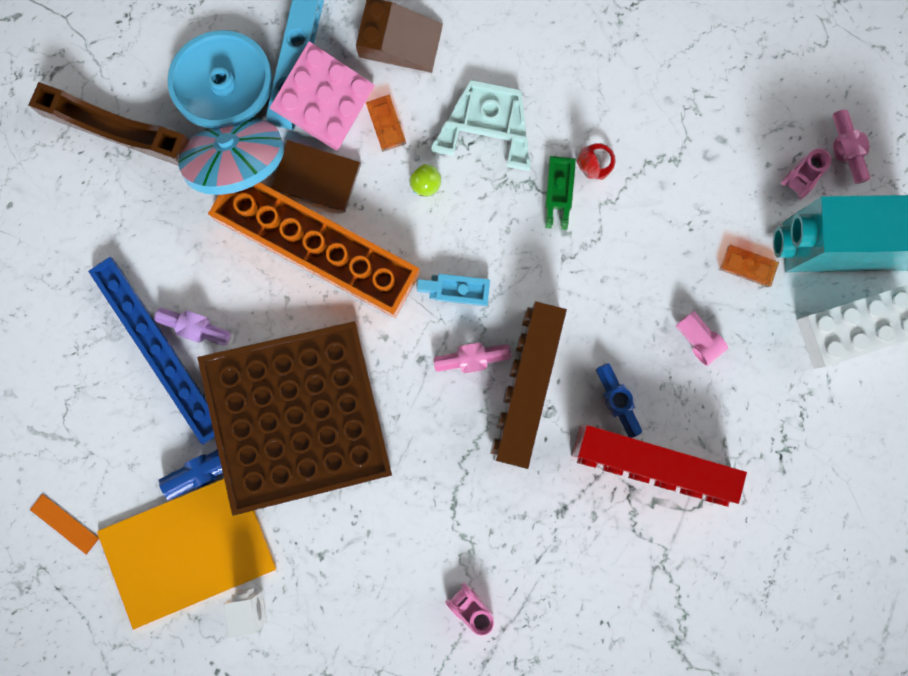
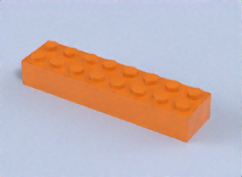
(318, 246)

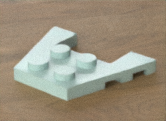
(488, 112)

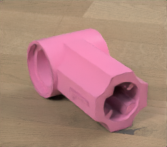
(706, 343)

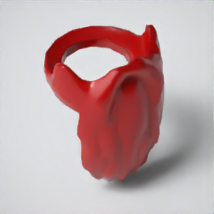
(589, 164)

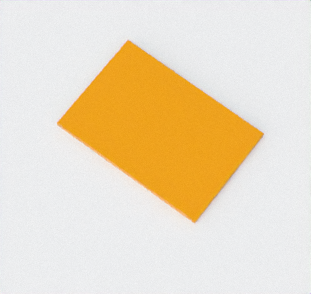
(183, 553)

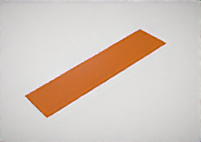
(64, 524)

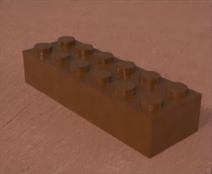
(530, 384)

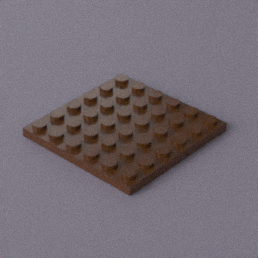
(293, 417)

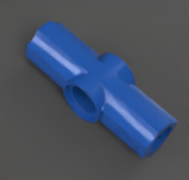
(194, 474)

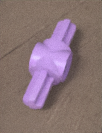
(192, 326)

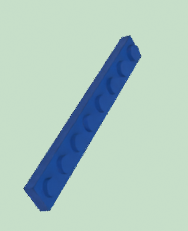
(154, 347)

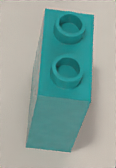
(846, 235)

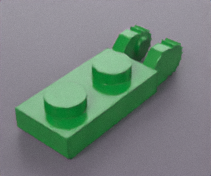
(559, 189)

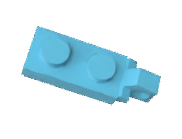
(456, 289)

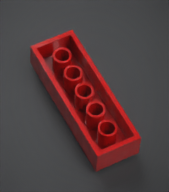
(664, 466)

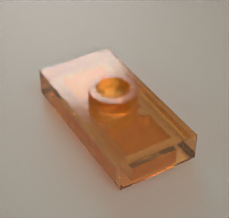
(385, 123)
(749, 266)

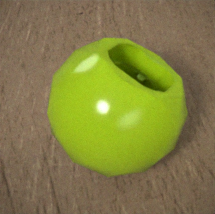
(425, 180)

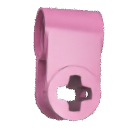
(805, 175)
(469, 609)

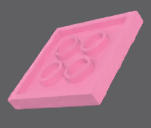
(322, 96)

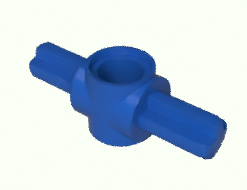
(625, 413)

